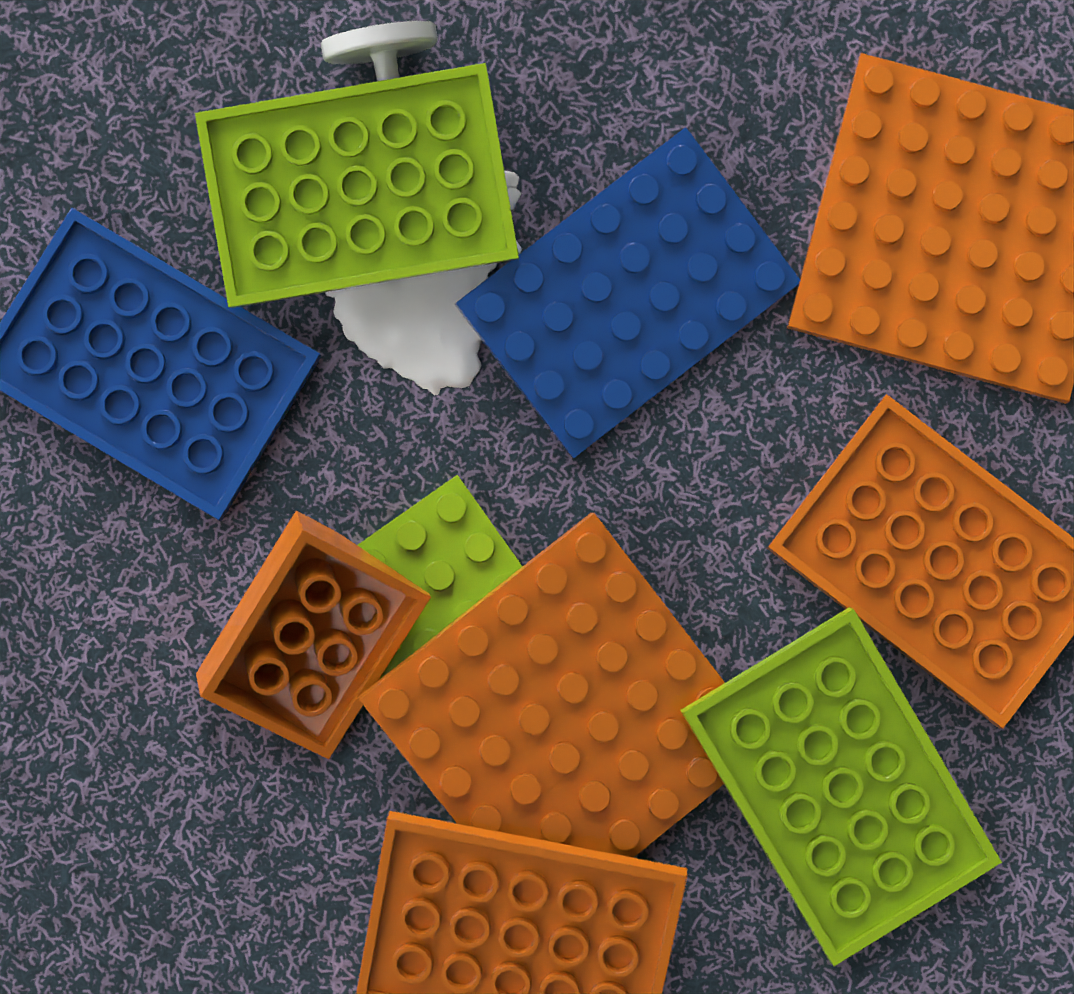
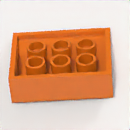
(310, 636)

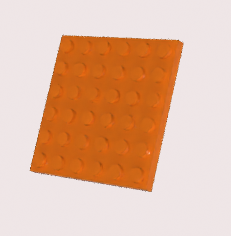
(947, 230)
(558, 704)

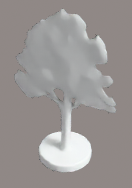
(412, 319)

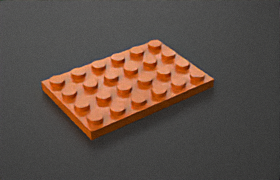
(937, 560)
(514, 915)

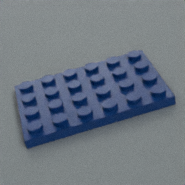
(628, 292)
(149, 364)

